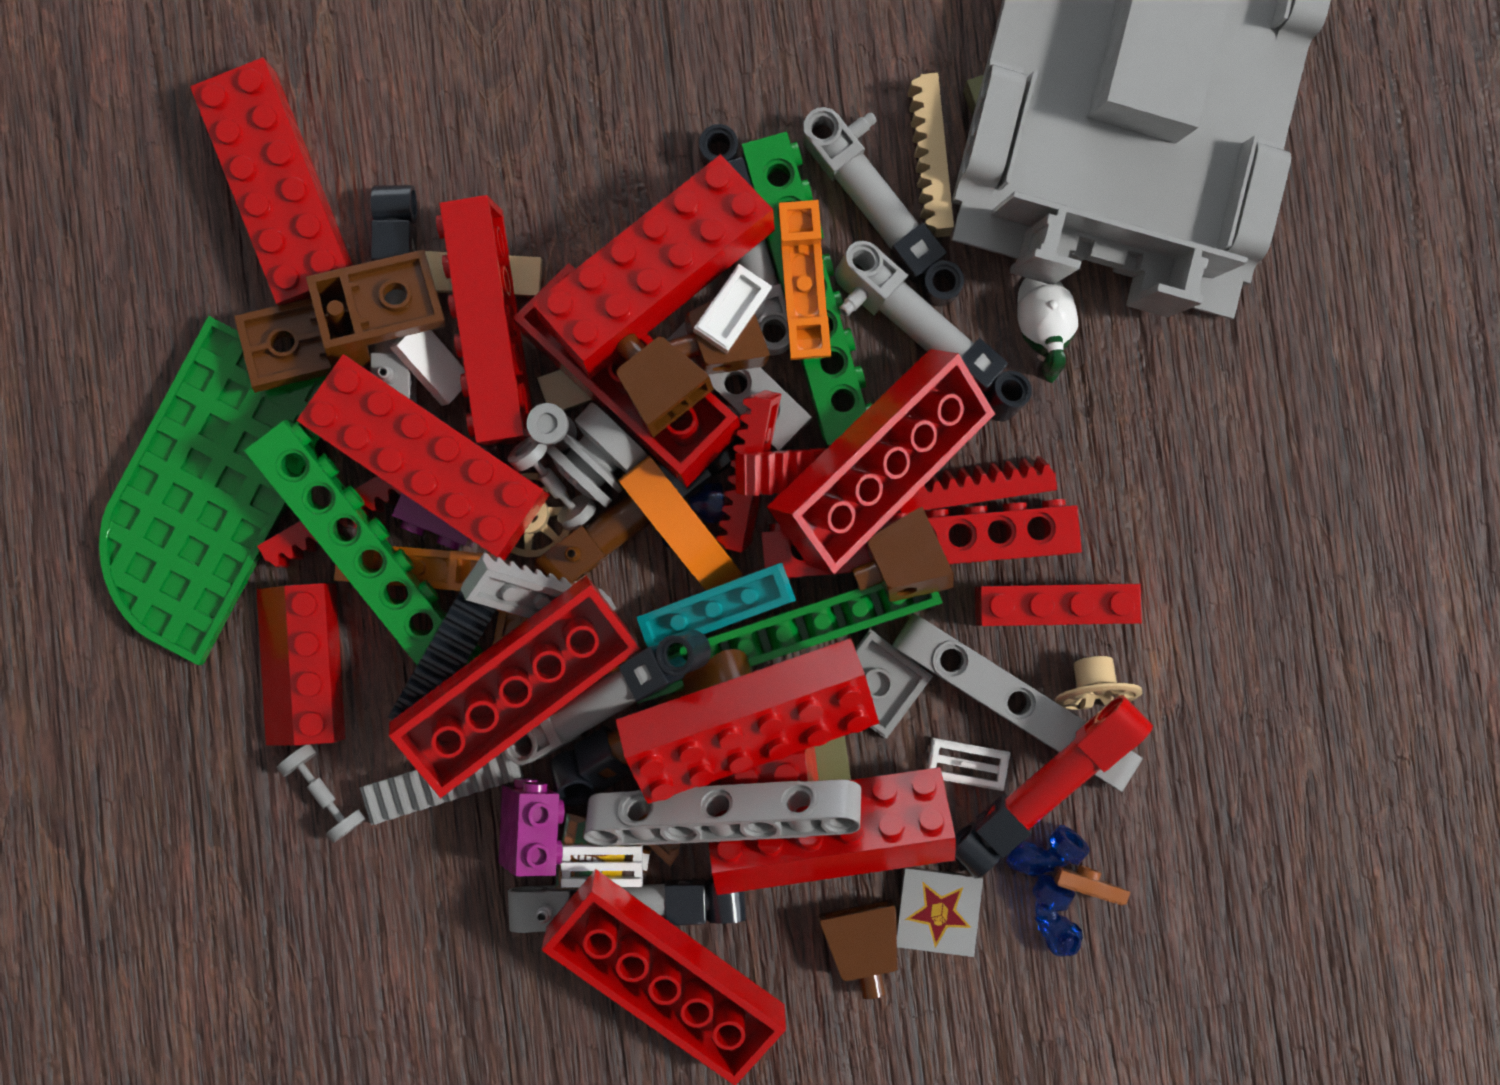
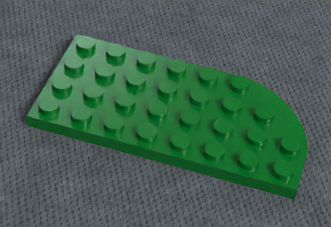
(192, 500)

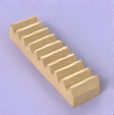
(931, 154)

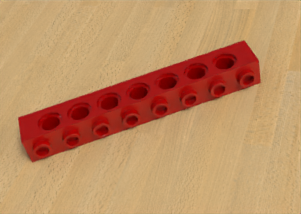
(1060, 538)

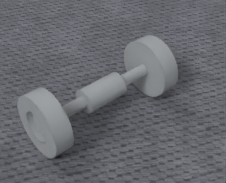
(550, 424)
(575, 511)
(320, 792)

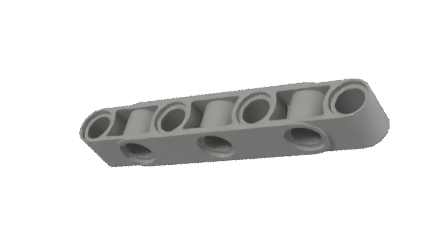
(992, 688)
(752, 813)

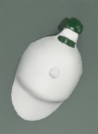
(1047, 322)

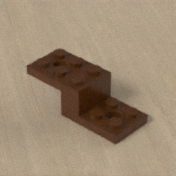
(339, 319)

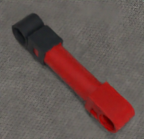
(1010, 818)

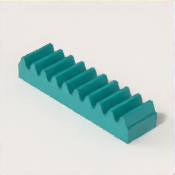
(719, 605)

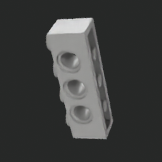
(790, 417)

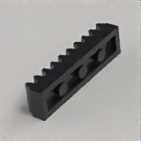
(446, 651)

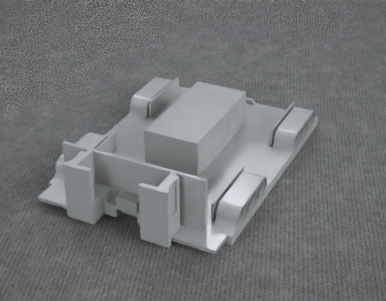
(1136, 142)

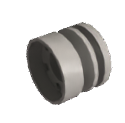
(596, 454)

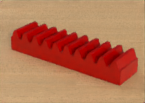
(757, 437)
(771, 470)
(983, 486)
(296, 538)

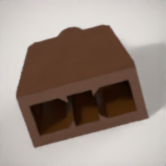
(746, 353)
(660, 381)
(905, 560)
(863, 943)

